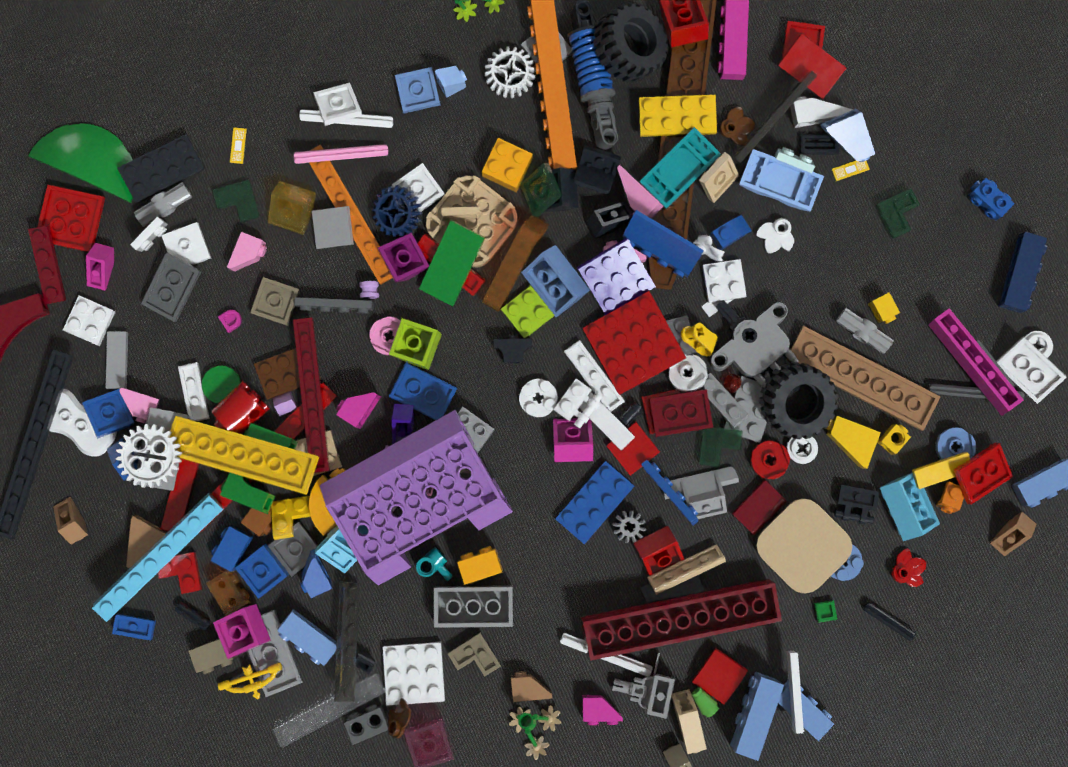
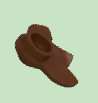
(739, 125)
(399, 719)

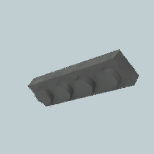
(343, 306)

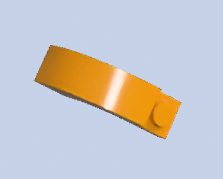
(318, 511)

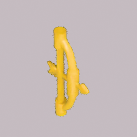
(253, 686)

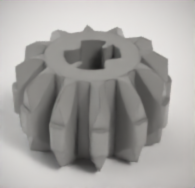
(631, 520)

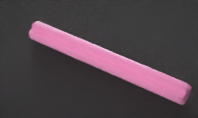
(340, 153)

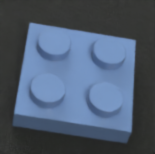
(417, 90)

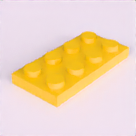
(677, 115)

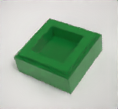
(825, 611)

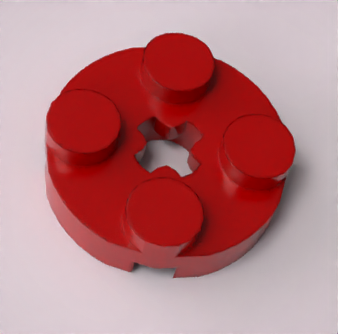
(779, 465)

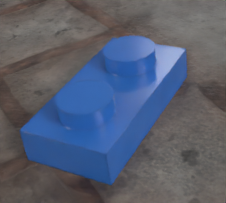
(133, 627)

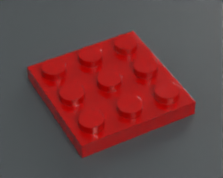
(71, 217)

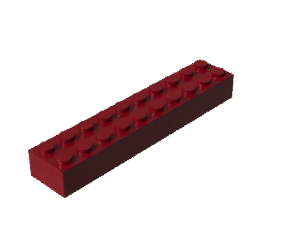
(680, 619)

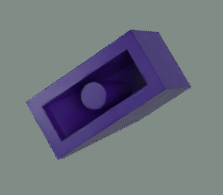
(402, 421)

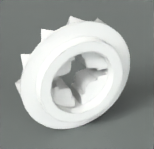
(1043, 340)
(802, 458)

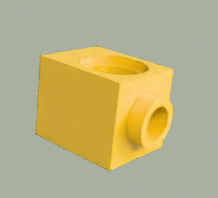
(884, 308)
(886, 442)

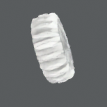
(517, 74)

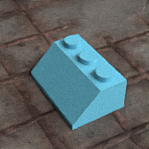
(909, 507)

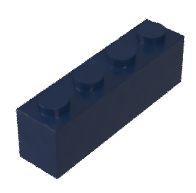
(1023, 272)

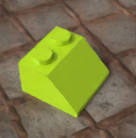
(415, 343)

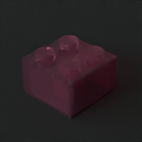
(429, 743)

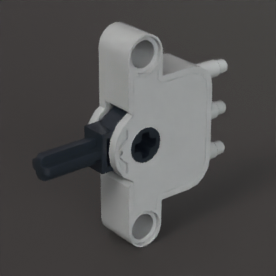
(766, 345)

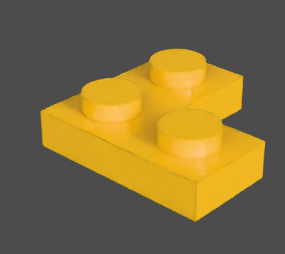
(283, 514)

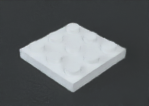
(414, 673)

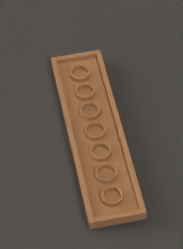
(866, 379)

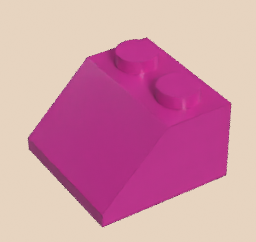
(357, 409)
(571, 442)
(241, 631)

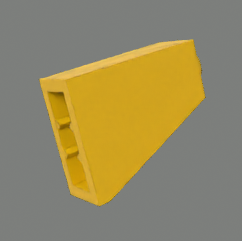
(853, 439)

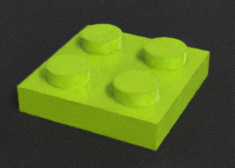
(527, 312)

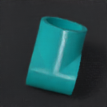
(437, 561)

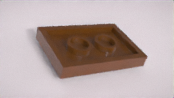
(279, 374)

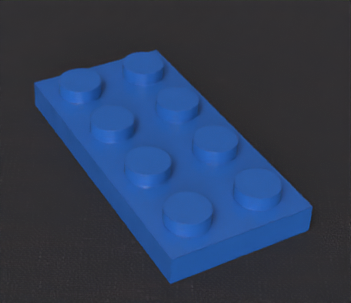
(594, 502)

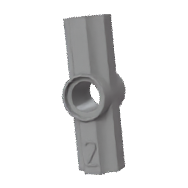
(163, 204)
(864, 331)

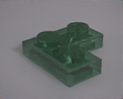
(242, 196)
(893, 209)
(714, 440)

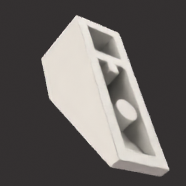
(814, 111)

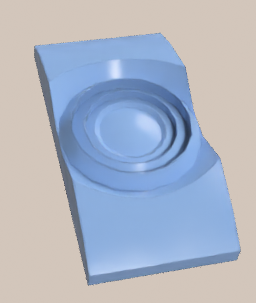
(780, 181)

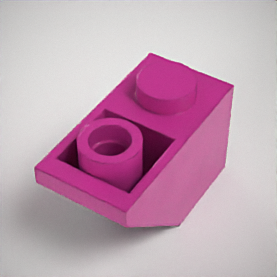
(598, 709)

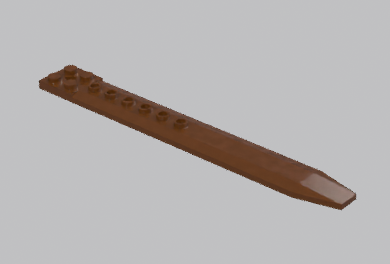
(686, 78)

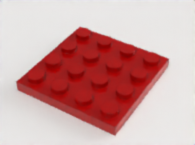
(634, 343)

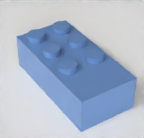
(756, 715)

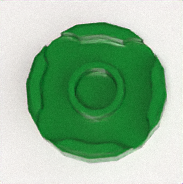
(219, 383)

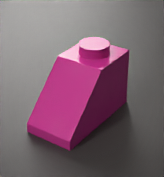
(99, 266)

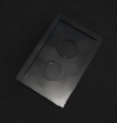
(688, 587)

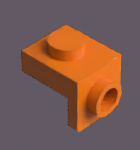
(951, 498)

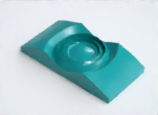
(680, 168)

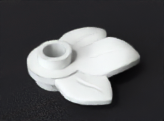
(774, 238)
(705, 243)

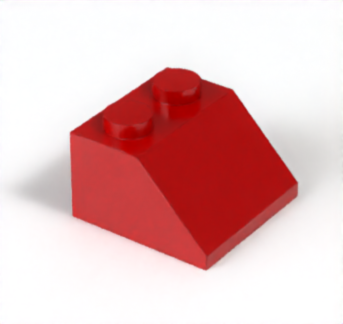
(659, 550)

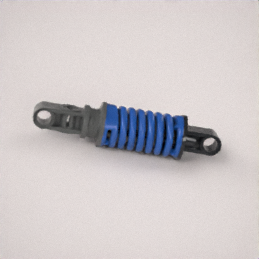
(592, 76)

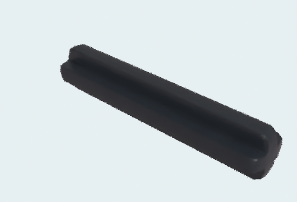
(889, 621)

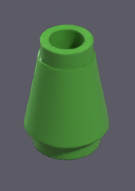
(705, 703)

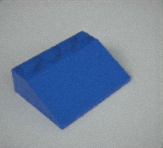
(662, 244)

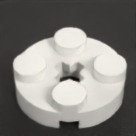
(692, 383)
(543, 388)

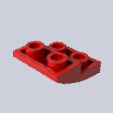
(719, 676)

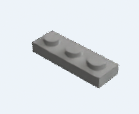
(724, 402)

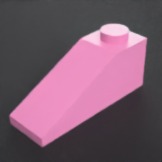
(638, 196)

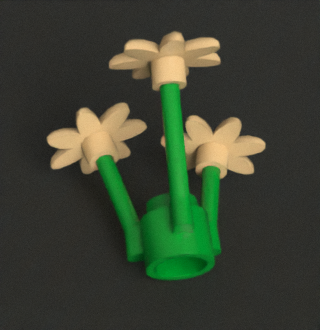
(528, 723)

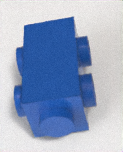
(990, 198)

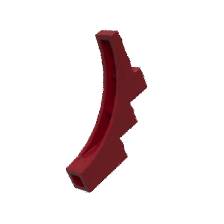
(17, 316)

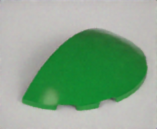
(86, 154)

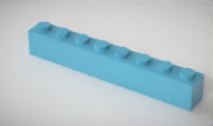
(157, 557)

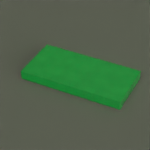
(452, 263)

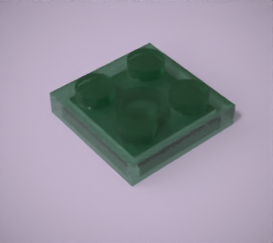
(540, 190)

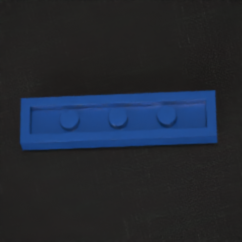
(677, 498)

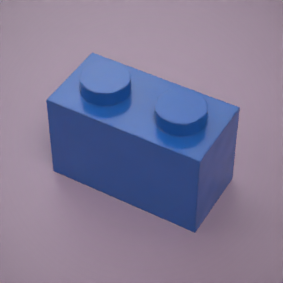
(231, 548)

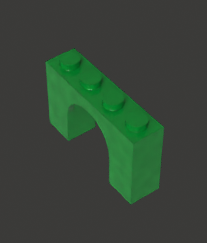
(239, 488)

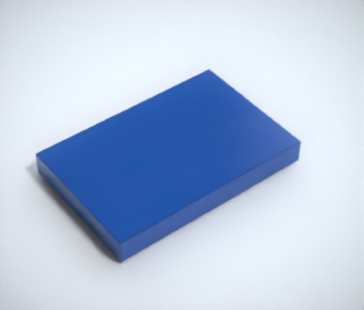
(423, 391)

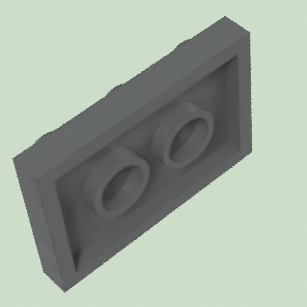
(171, 287)

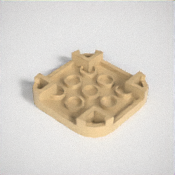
(496, 220)
(804, 545)

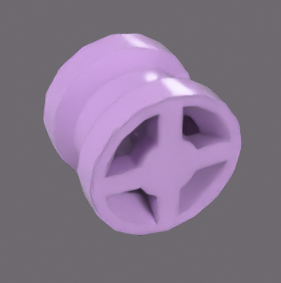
(369, 290)

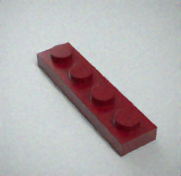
(47, 264)

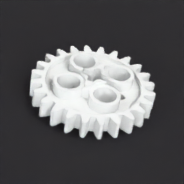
(145, 473)

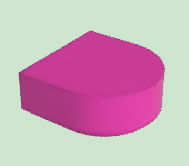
(231, 320)

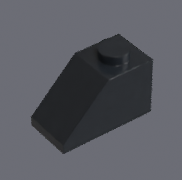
(609, 219)

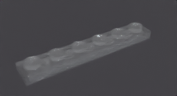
(327, 712)

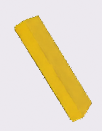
(939, 470)

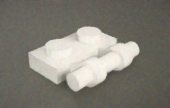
(573, 399)

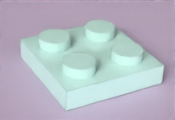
(787, 156)

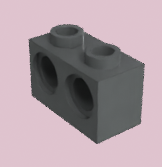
(369, 728)

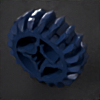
(394, 226)

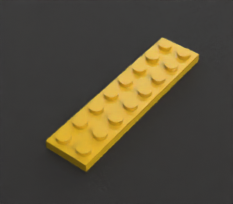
(244, 455)

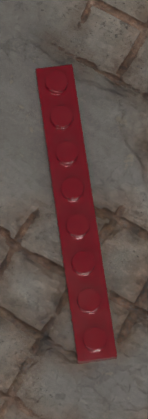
(311, 392)

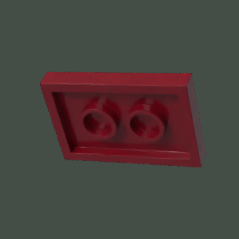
(681, 413)

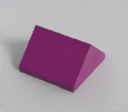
(403, 258)

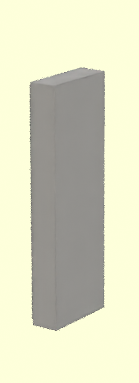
(116, 360)

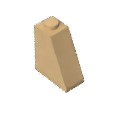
(688, 721)

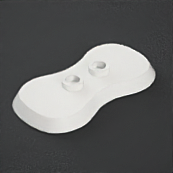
(73, 422)

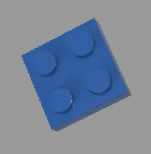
(108, 413)
(262, 571)

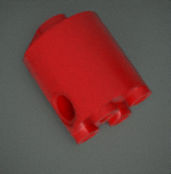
(239, 409)

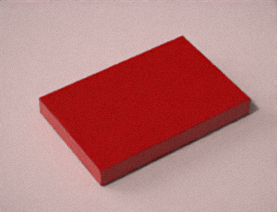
(807, 57)
(983, 473)

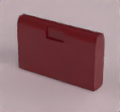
(759, 507)

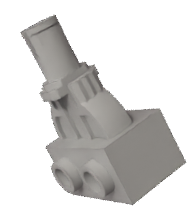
(654, 698)

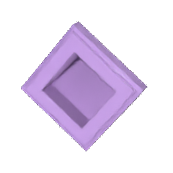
(284, 403)

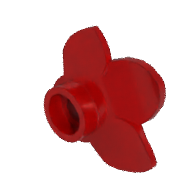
(911, 567)

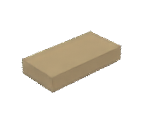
(461, 212)

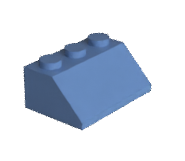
(555, 280)

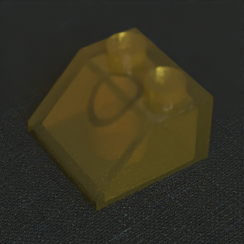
(291, 207)

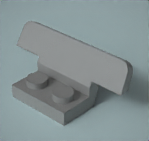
(706, 491)

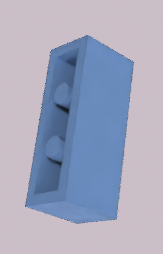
(1042, 484)
(307, 637)
(814, 720)

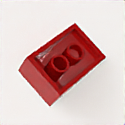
(684, 21)

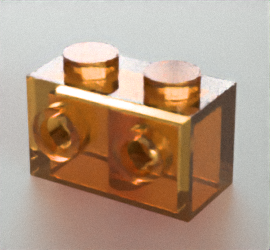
(228, 592)

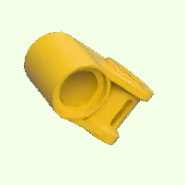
(699, 338)

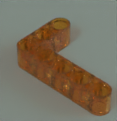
(514, 261)

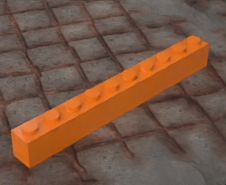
(552, 84)

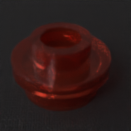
(732, 382)

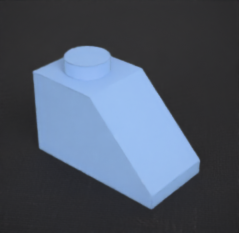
(450, 80)

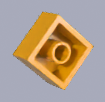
(507, 165)
(480, 565)

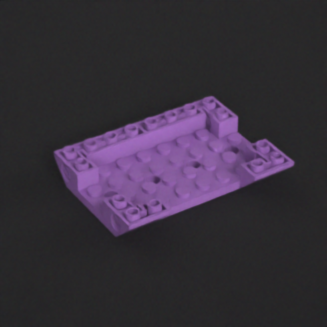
(400, 479)

